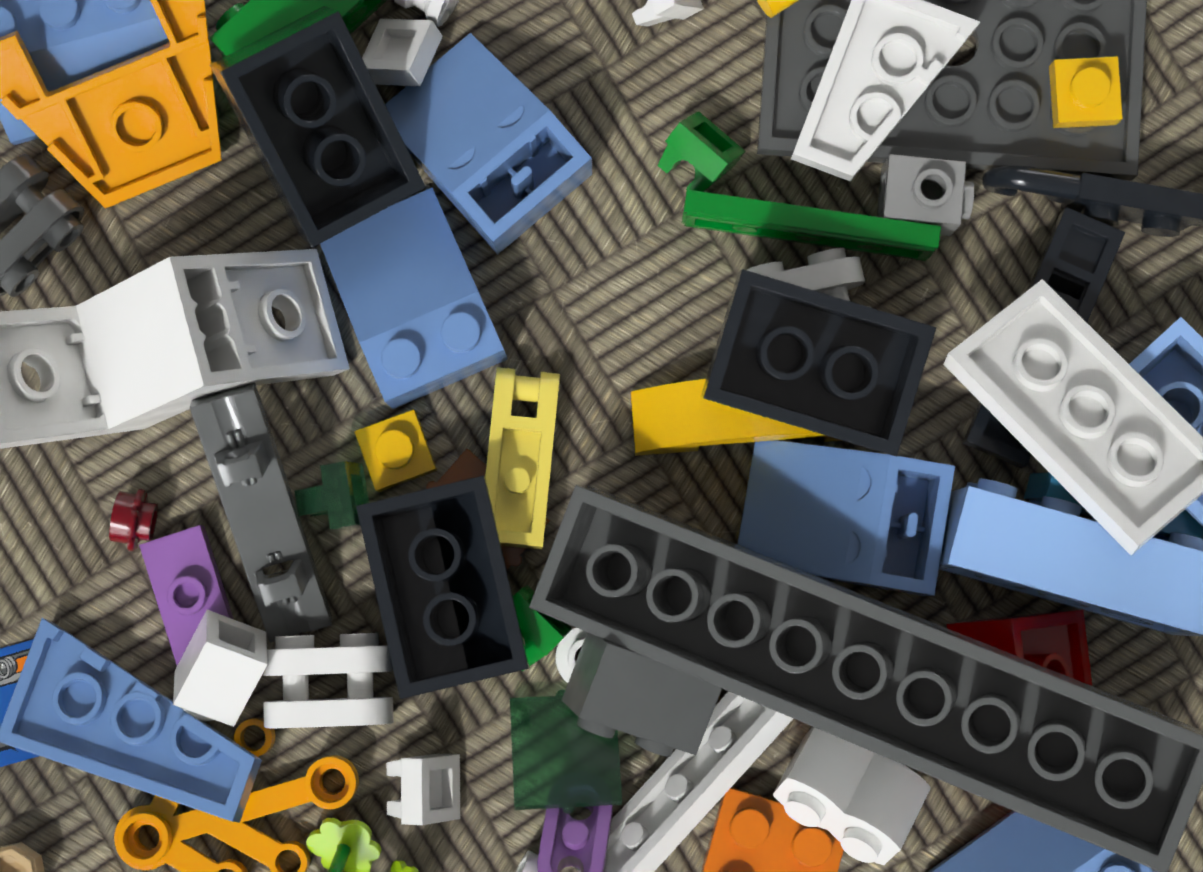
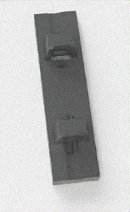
(261, 510)

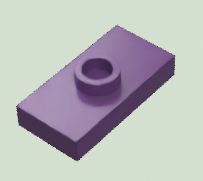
(184, 583)

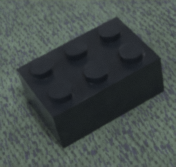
(318, 125)
(818, 362)

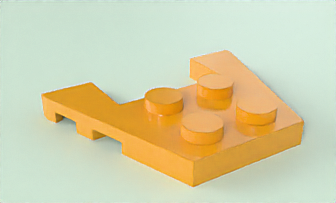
(132, 120)

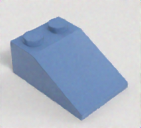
(412, 300)

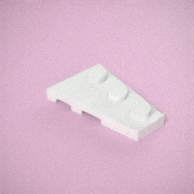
(874, 77)

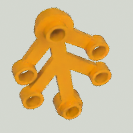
(241, 836)

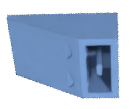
(488, 143)
(848, 514)

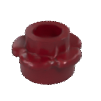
(133, 519)

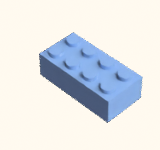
(1072, 559)

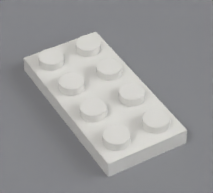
(1083, 415)

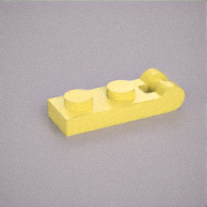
(521, 457)

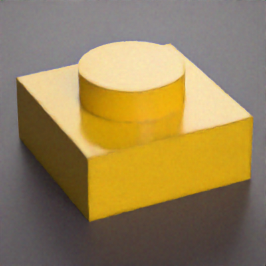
(1085, 92)
(395, 450)

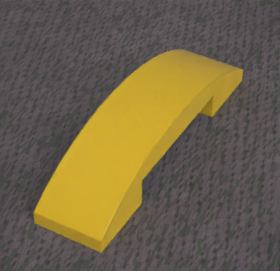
(680, 420)

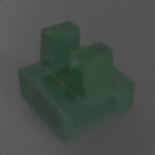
(339, 495)

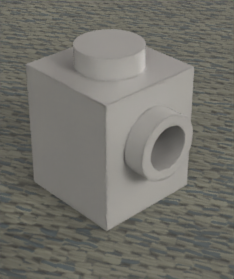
(925, 191)

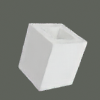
(220, 669)

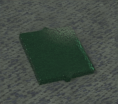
(558, 760)

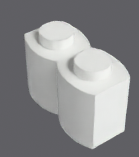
(852, 794)

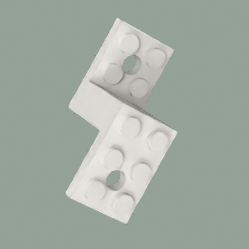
(164, 341)

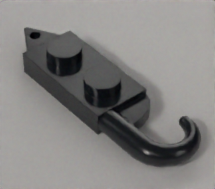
(1105, 199)

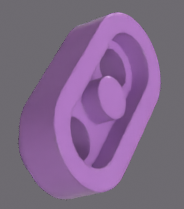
(574, 841)

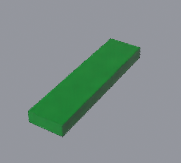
(810, 225)

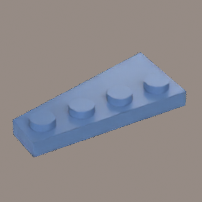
(115, 726)

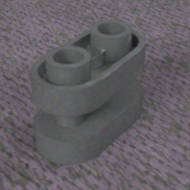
(47, 226)

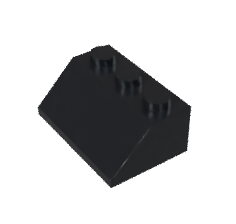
(442, 587)

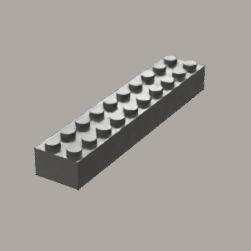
(876, 676)

